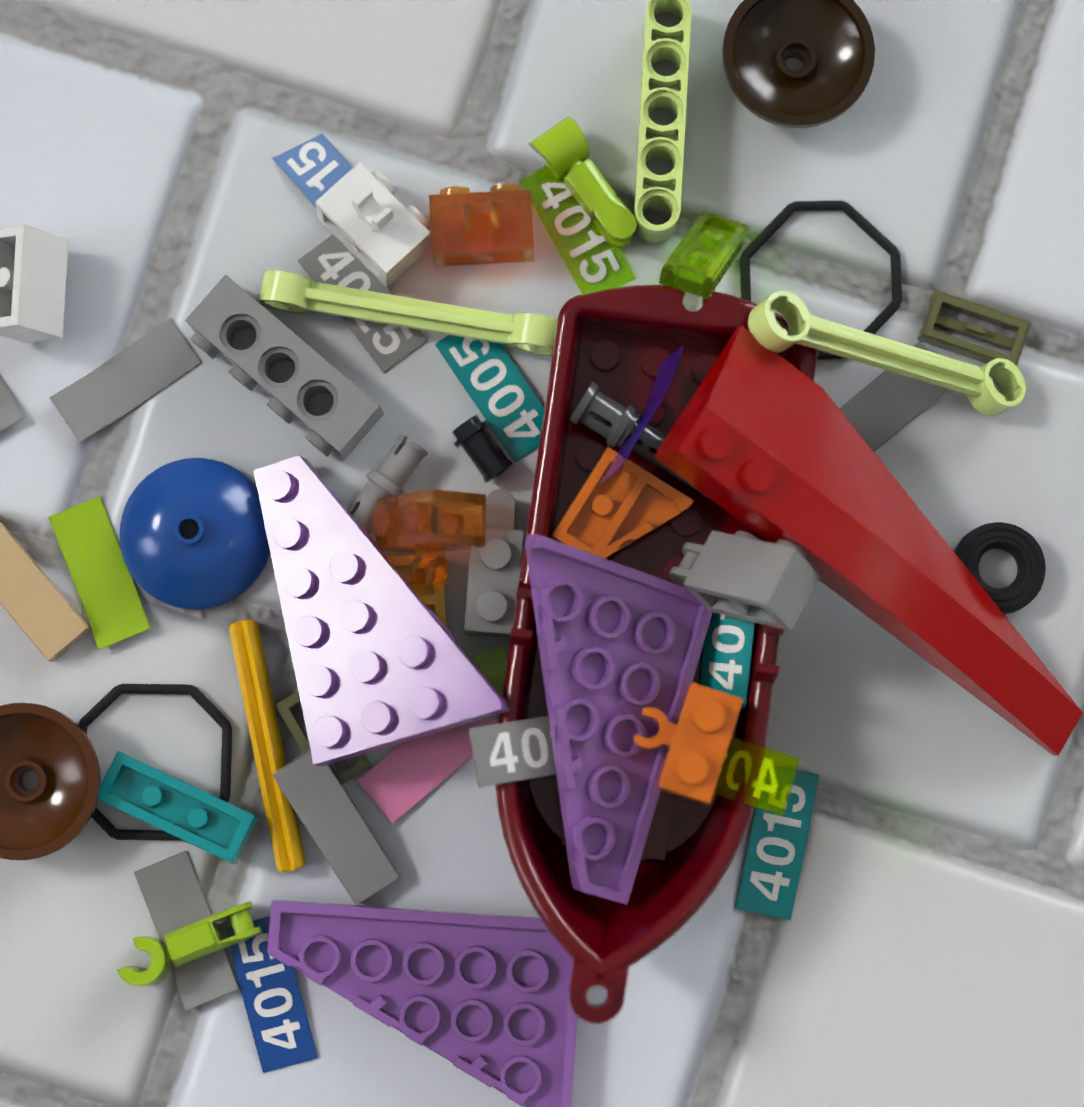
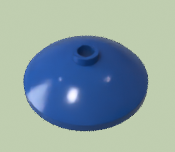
(223, 555)

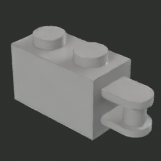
(495, 570)
(748, 578)

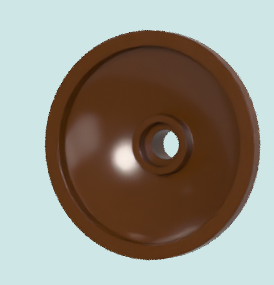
(67, 774)

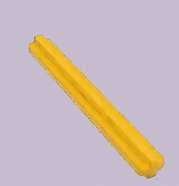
(266, 743)

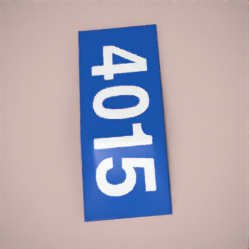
(272, 1002)

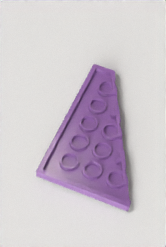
(607, 652)

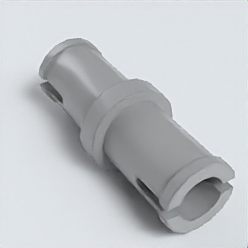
(386, 480)

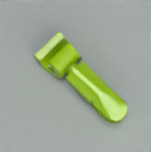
(565, 152)
(189, 944)

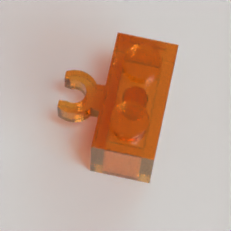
(481, 226)
(430, 526)

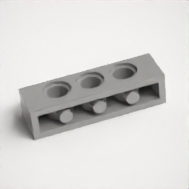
(232, 309)

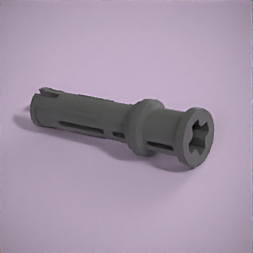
(617, 423)

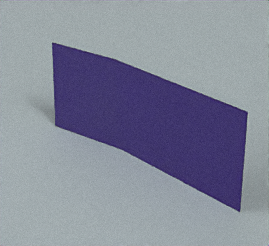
(656, 395)

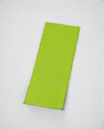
(99, 572)

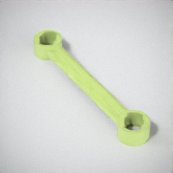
(301, 294)
(886, 354)

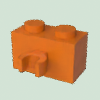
(695, 743)

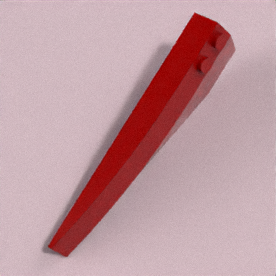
(799, 472)

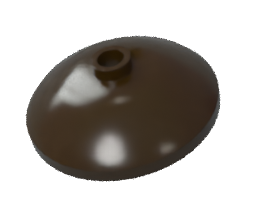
(827, 38)

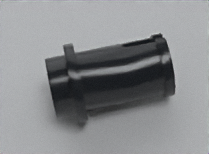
(481, 448)

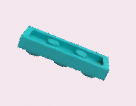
(177, 807)

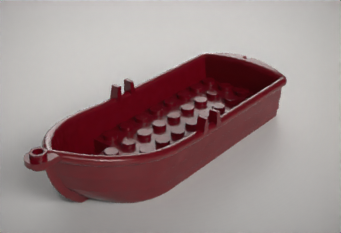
(619, 344)

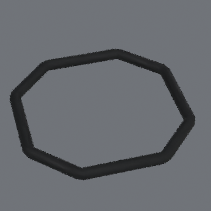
(856, 217)
(176, 689)

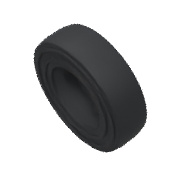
(1024, 549)

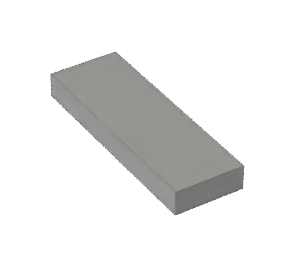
(336, 827)

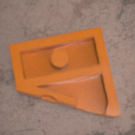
(618, 510)

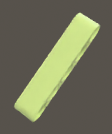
(657, 140)

